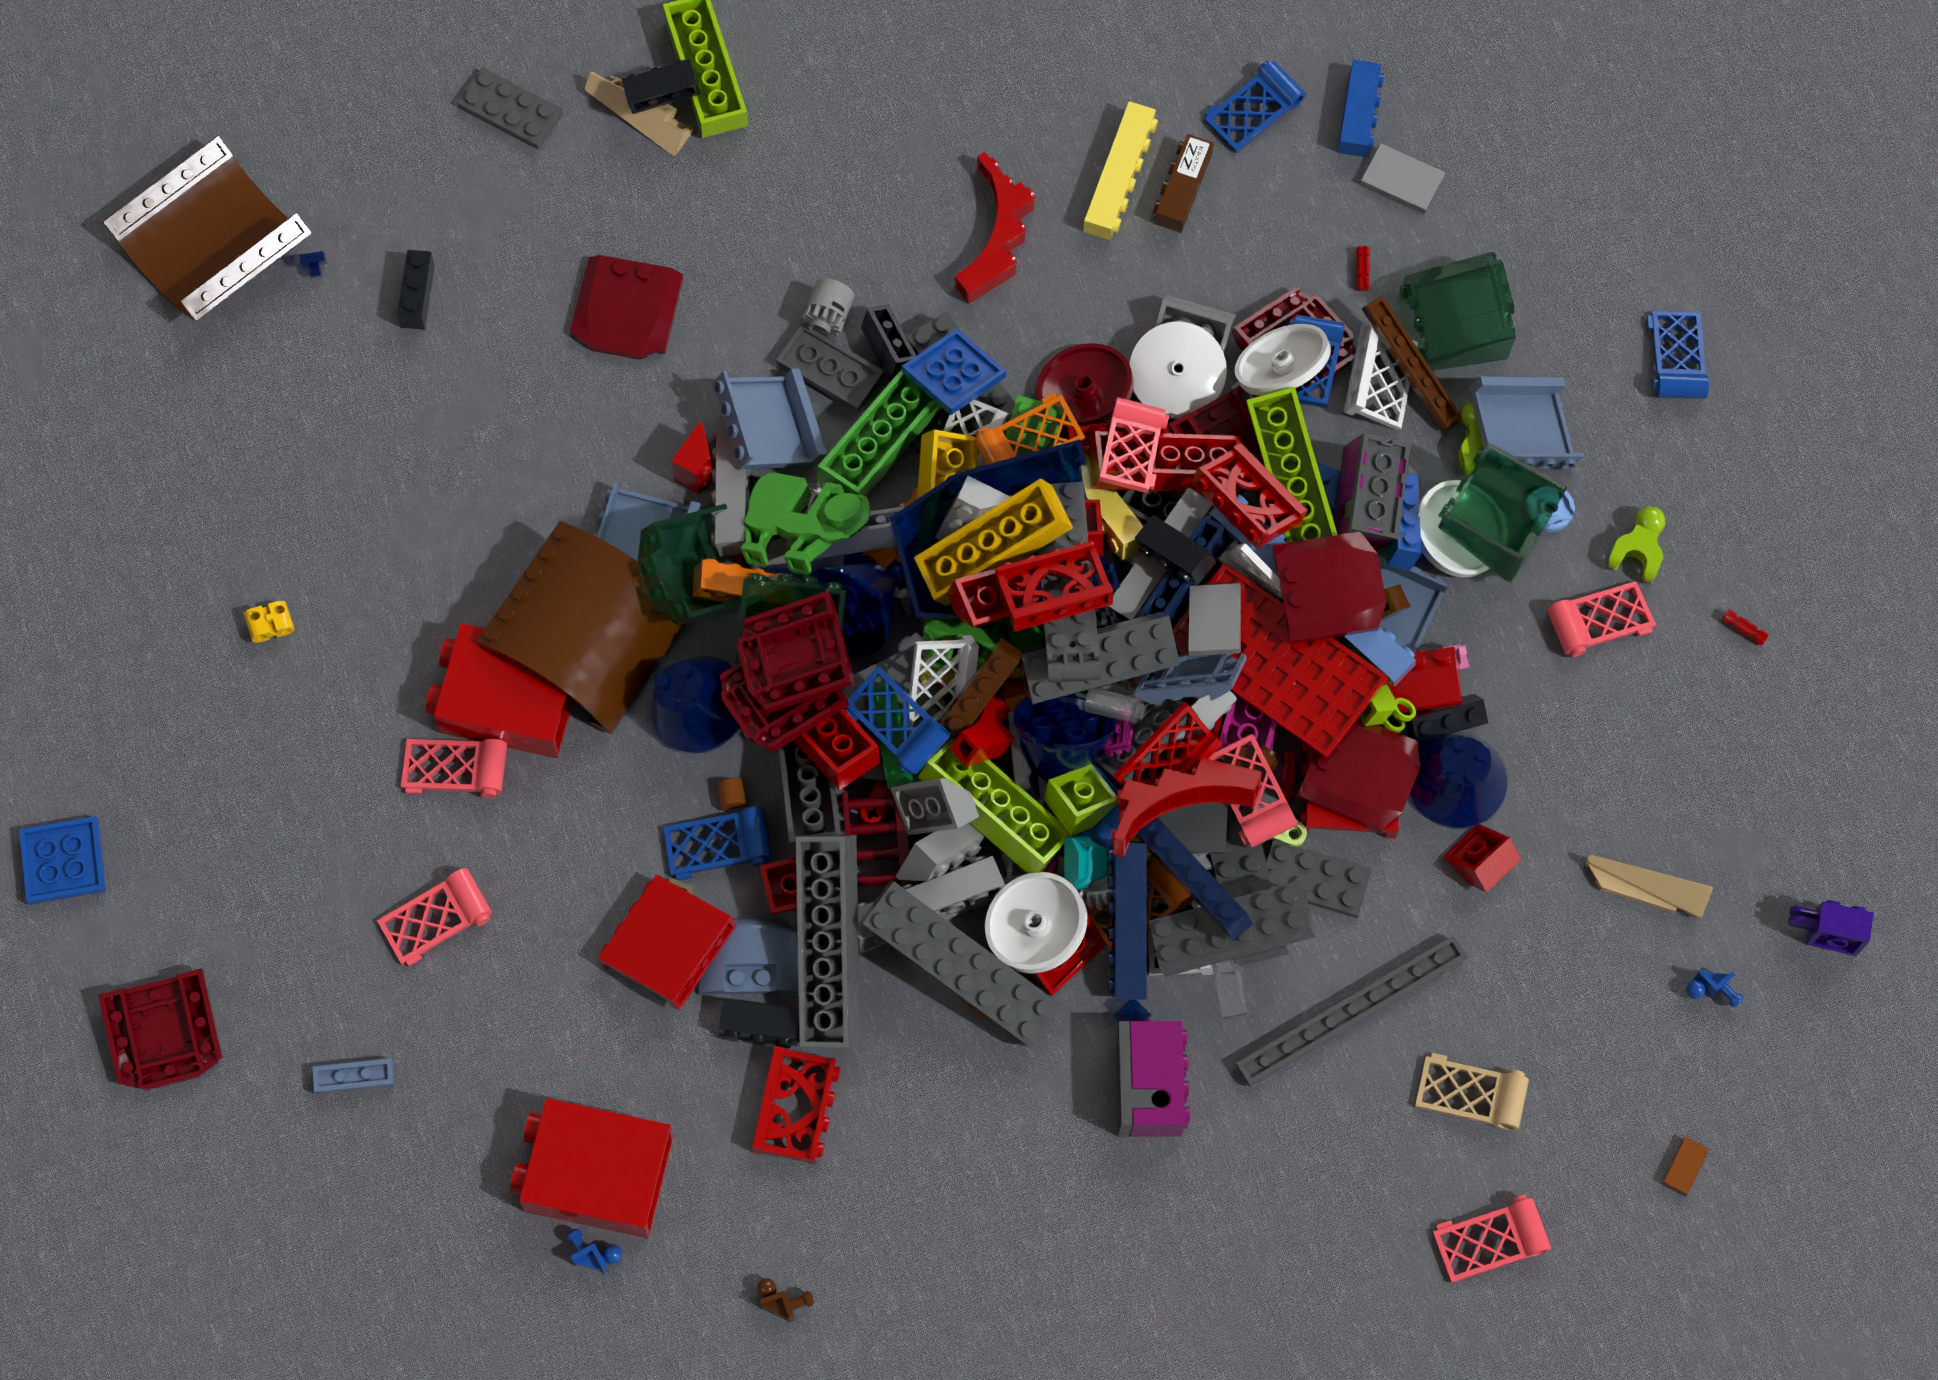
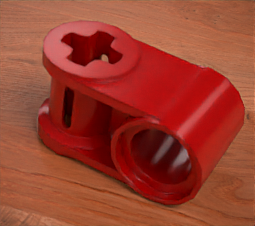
(881, 813)

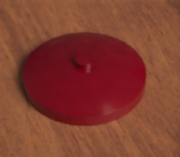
(1089, 381)

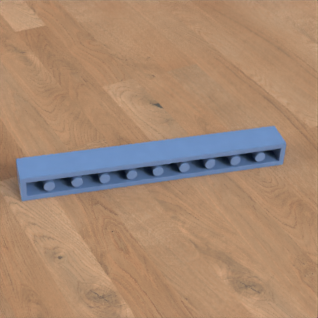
(1374, 646)

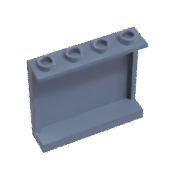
(1524, 419)
(770, 421)
(630, 513)
(1424, 597)

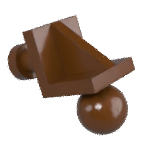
(779, 1302)

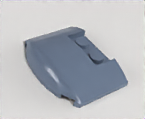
(1192, 678)
(755, 960)

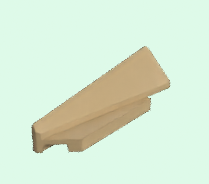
(653, 123)
(1649, 887)

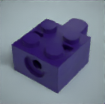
(1834, 926)

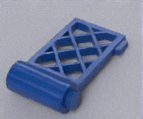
(1276, 85)
(1334, 331)
(1676, 381)
(917, 746)
(751, 835)

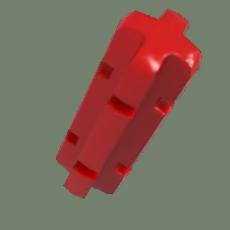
(1362, 268)
(1745, 627)
(1289, 775)

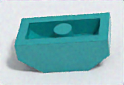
(1084, 861)

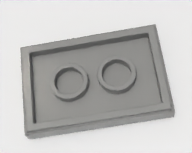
(1402, 178)
(1215, 619)

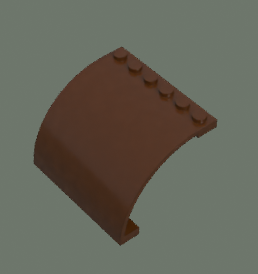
(203, 230)
(583, 624)

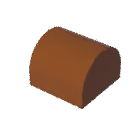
(731, 794)

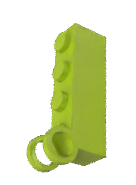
(1384, 705)

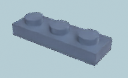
(353, 1076)

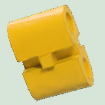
(269, 621)

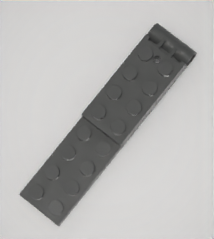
(1070, 641)

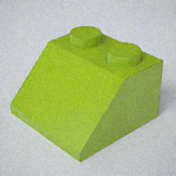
(1079, 798)

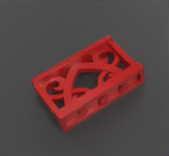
(1258, 478)
(1056, 562)
(780, 1073)

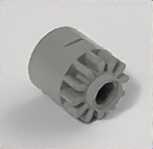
(828, 306)

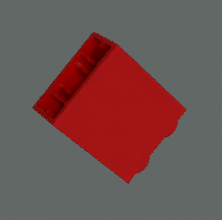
(496, 698)
(593, 1167)

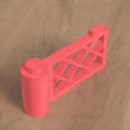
(1136, 419)
(1574, 633)
(486, 773)
(1272, 818)
(464, 897)
(1525, 1228)

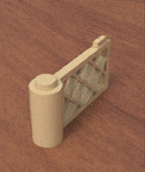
(1507, 1098)

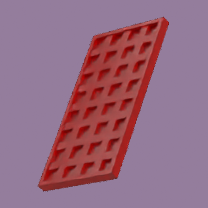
(1304, 687)

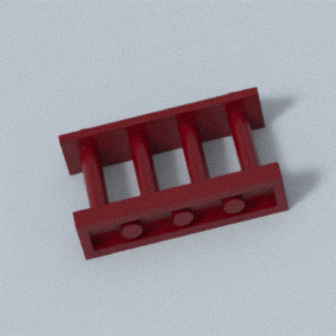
(896, 827)

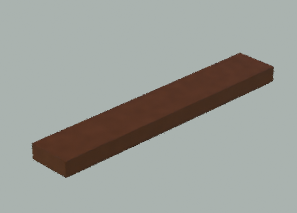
(1411, 362)

